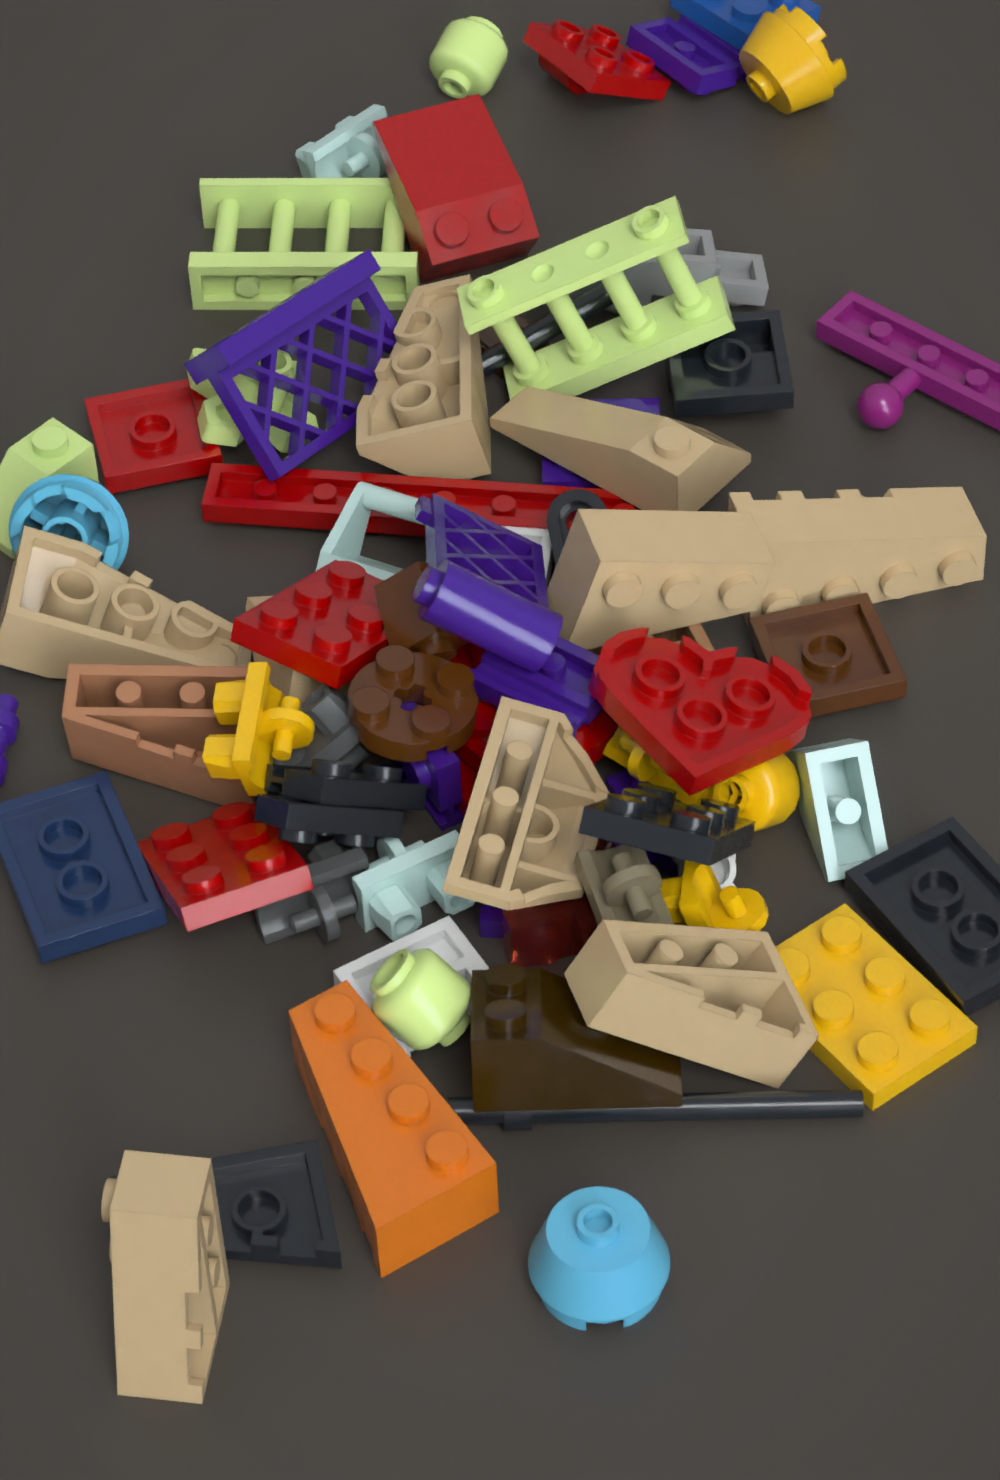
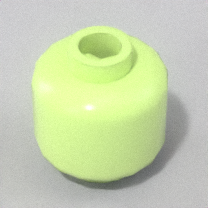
(468, 56)
(421, 998)

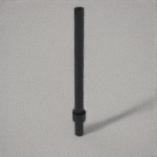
(695, 1107)

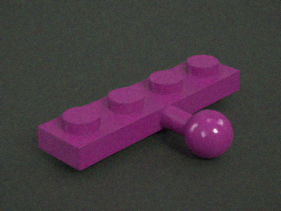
(914, 358)

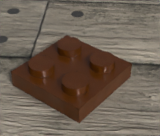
(835, 649)

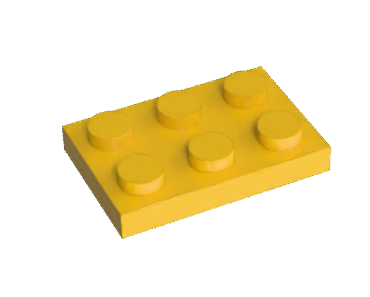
(871, 1008)

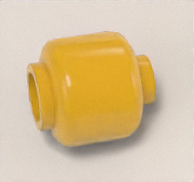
(762, 792)

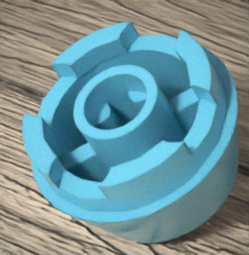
(76, 510)
(598, 1259)

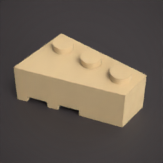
(656, 571)
(695, 996)
(165, 1274)

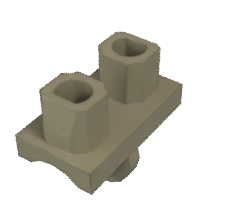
(622, 885)

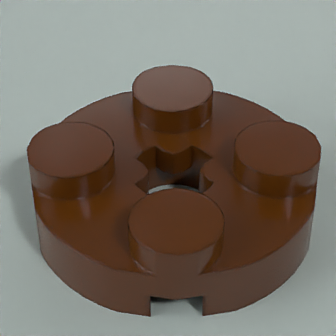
(417, 677)

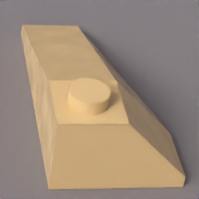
(429, 393)
(624, 450)
(78, 610)

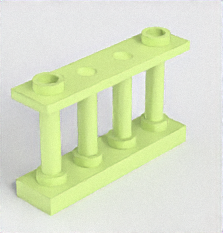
(265, 279)
(617, 346)

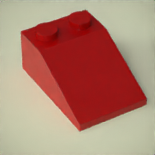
(455, 188)

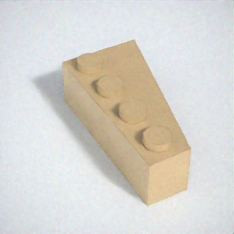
(865, 544)

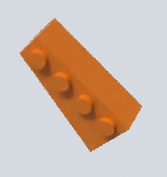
(392, 1135)

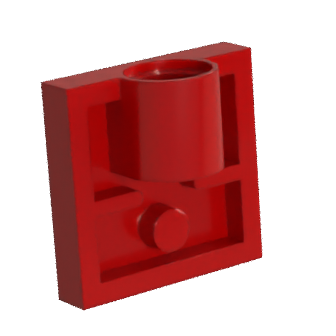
(594, 61)

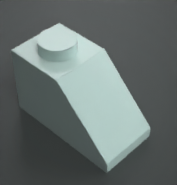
(839, 804)

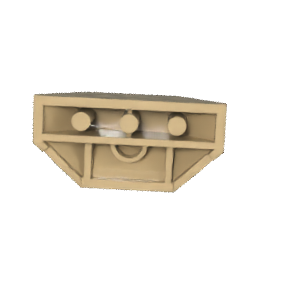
(525, 813)

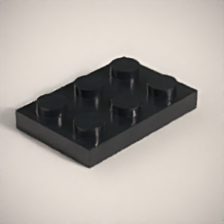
(658, 823)
(939, 908)

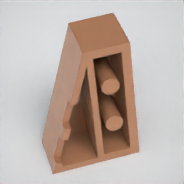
(150, 724)

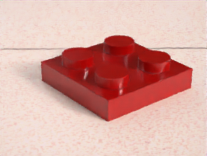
(149, 436)

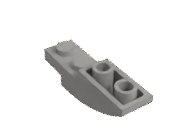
(739, 273)

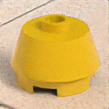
(789, 62)

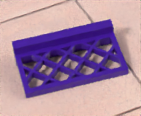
(275, 331)

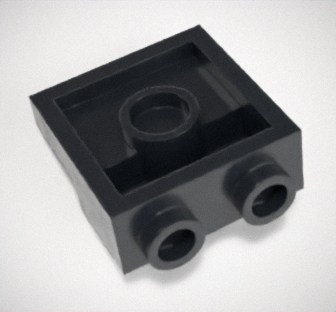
(734, 371)

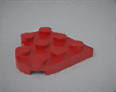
(700, 709)

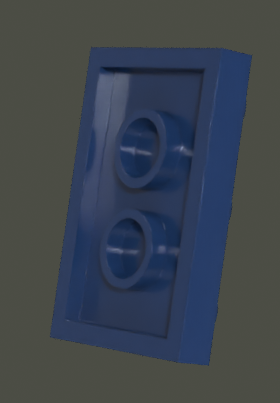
(76, 867)

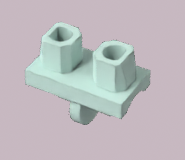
(347, 150)
(403, 882)

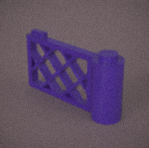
(485, 584)

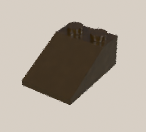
(541, 1055)

